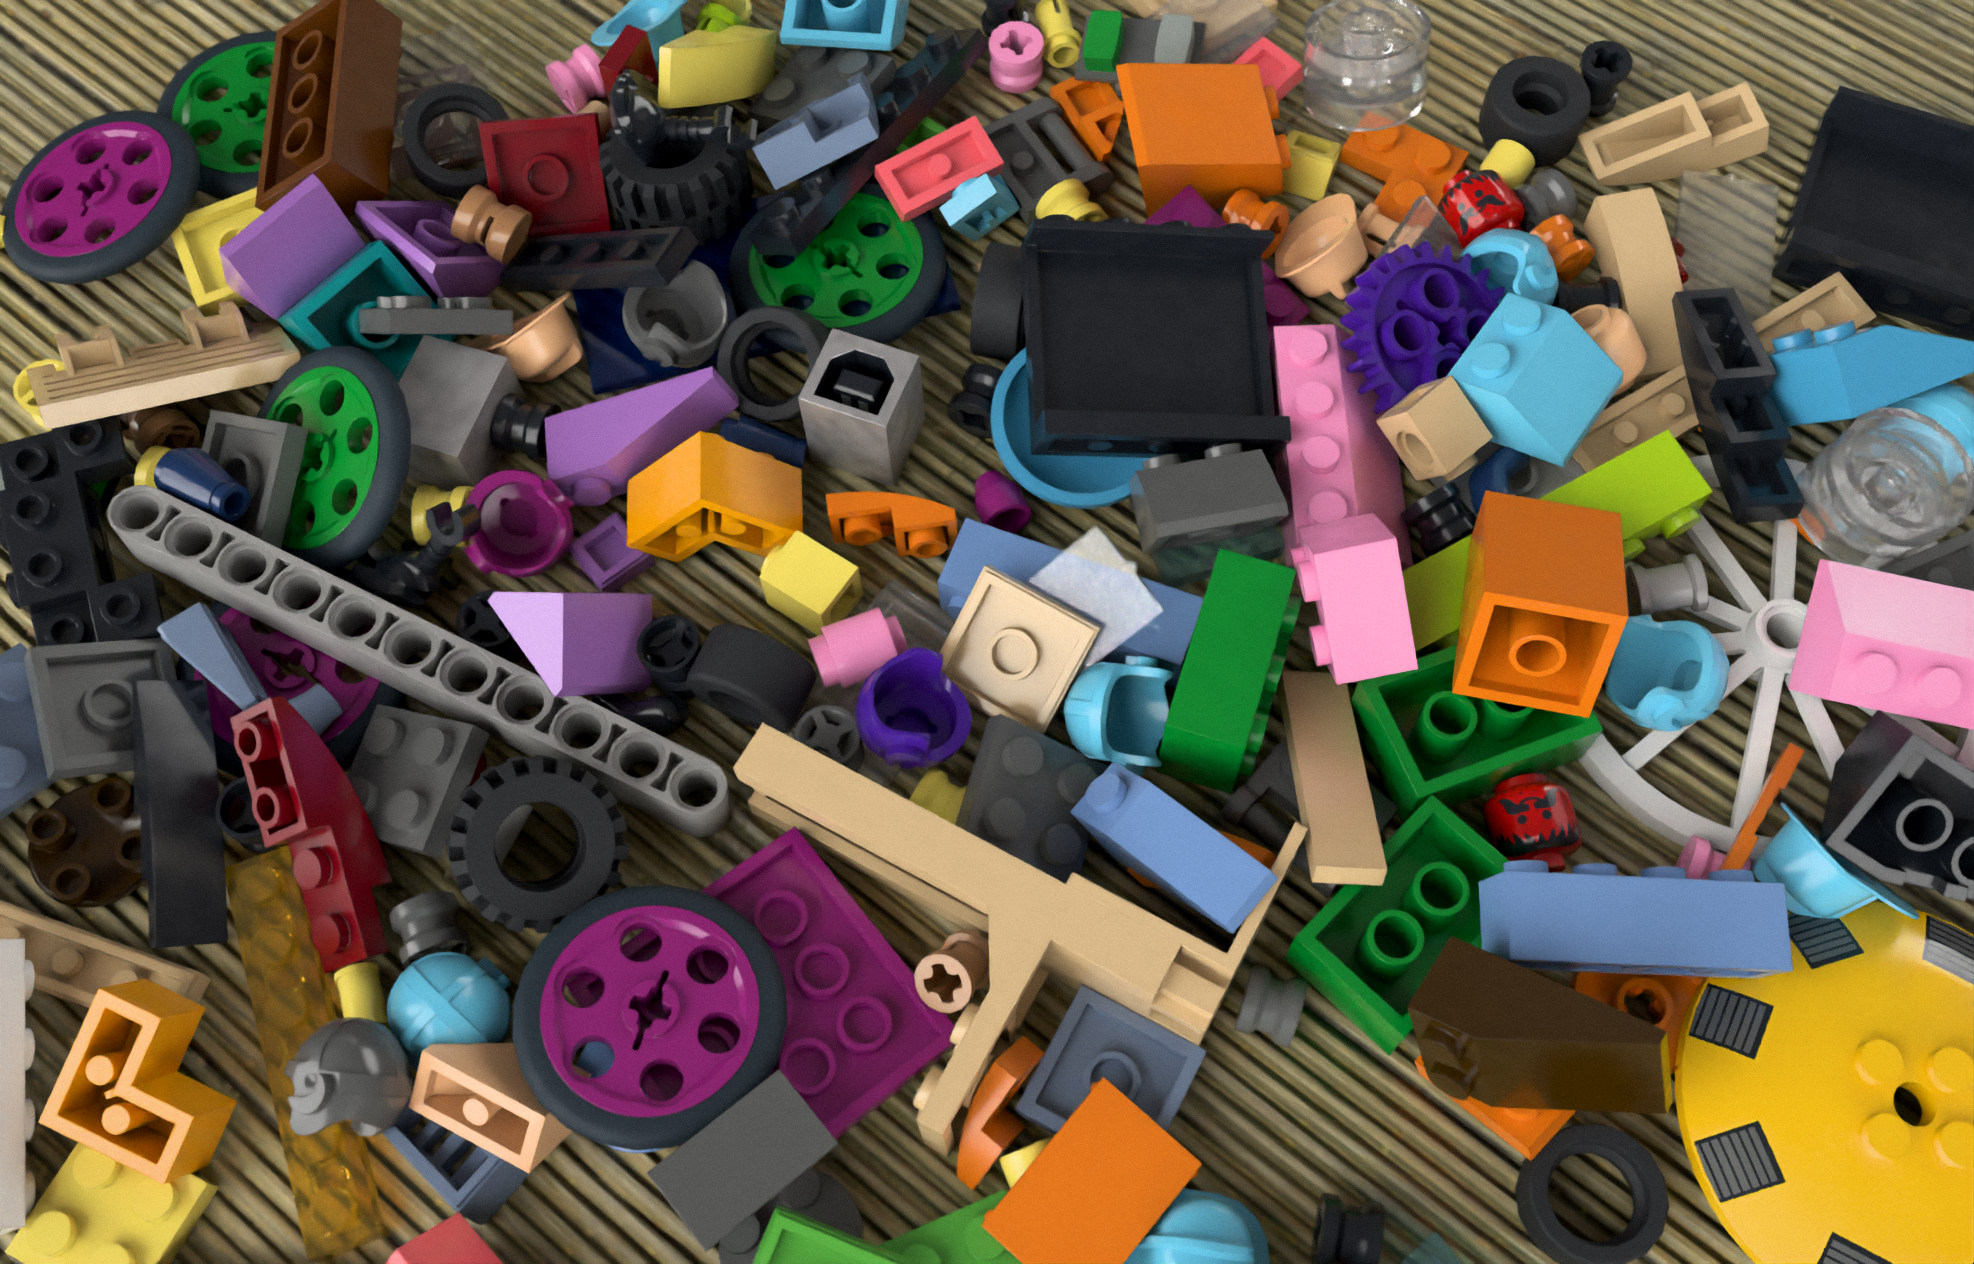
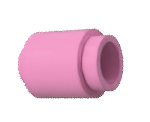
(856, 647)

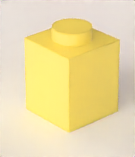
(810, 583)

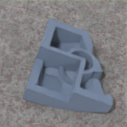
(819, 133)

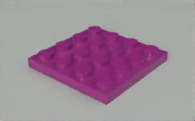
(851, 1000)

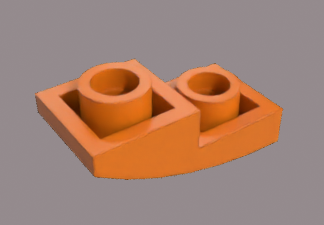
(919, 525)

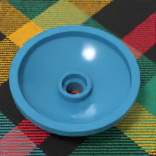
(1061, 480)

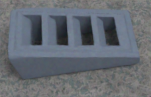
(214, 653)
(476, 1186)

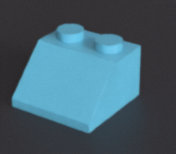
(845, 23)
(1536, 379)

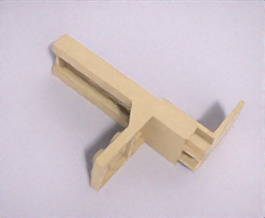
(1027, 916)

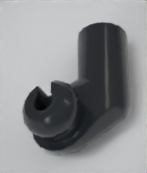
(658, 713)

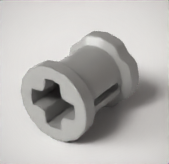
(1667, 587)

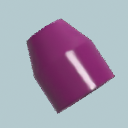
(1001, 502)

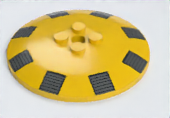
(1795, 1088)

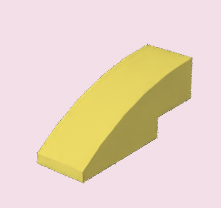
(715, 66)

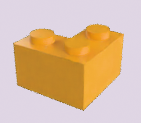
(712, 494)
(125, 1088)

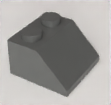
(1205, 499)

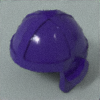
(912, 711)

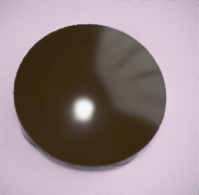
(87, 845)

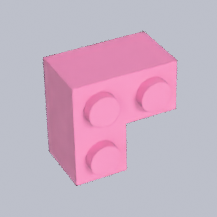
(1359, 595)

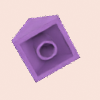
(423, 243)
(289, 249)
(580, 638)

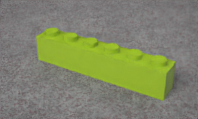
(1648, 485)

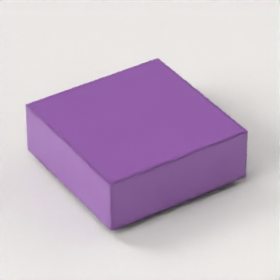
(605, 556)

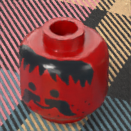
(1480, 203)
(1533, 821)

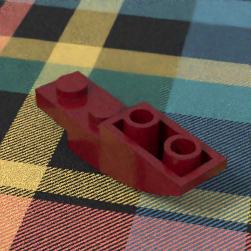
(312, 806)

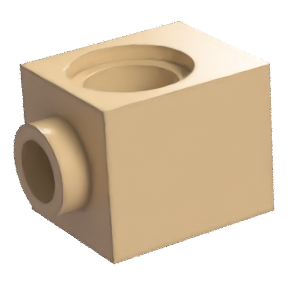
(1435, 430)

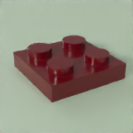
(549, 171)

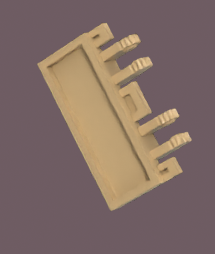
(105, 384)

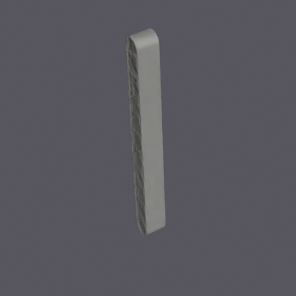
(396, 635)

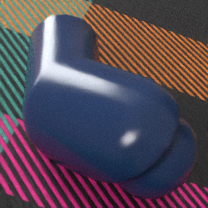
(1495, 474)

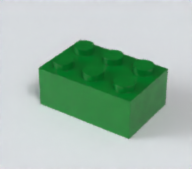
(1230, 672)
(1456, 743)
(1380, 941)

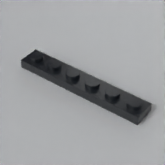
(917, 88)

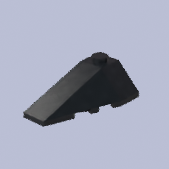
(1903, 810)

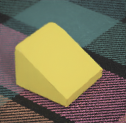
(1312, 165)

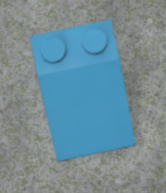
(1859, 370)

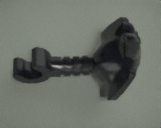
(643, 124)
(419, 569)

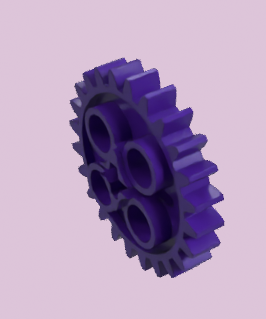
(1414, 319)

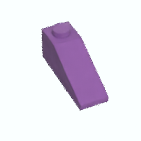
(612, 440)

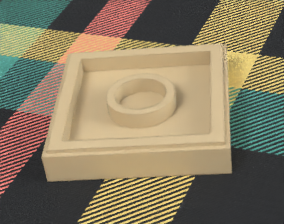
(1016, 650)

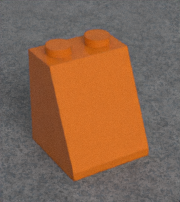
(1202, 130)
(1540, 604)

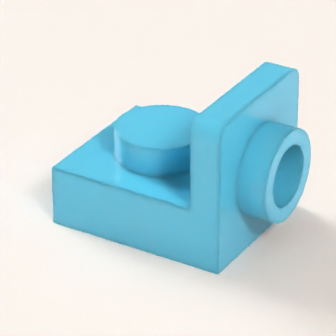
(979, 206)

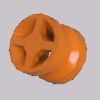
(1248, 209)
(1568, 252)

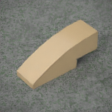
(1677, 137)
(1638, 254)

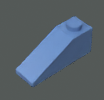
(1172, 847)

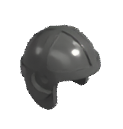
(679, 321)
(349, 1073)

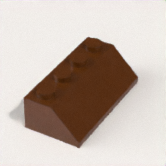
(332, 103)

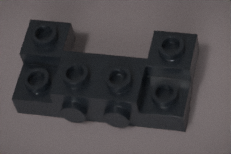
(60, 538)

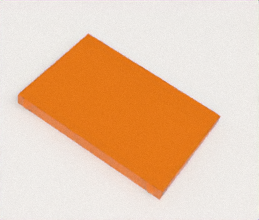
(1093, 1186)

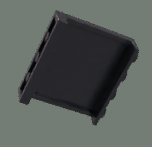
(1889, 210)
(1147, 339)

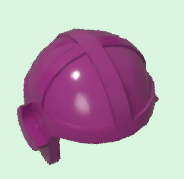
(522, 524)

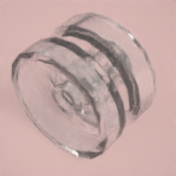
(1366, 63)
(1886, 488)

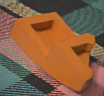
(1091, 113)
(988, 1125)

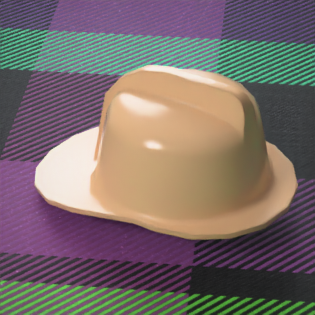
(1322, 248)
(540, 345)

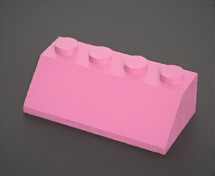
(1337, 452)
(1888, 644)

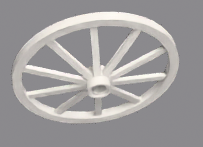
(1756, 659)

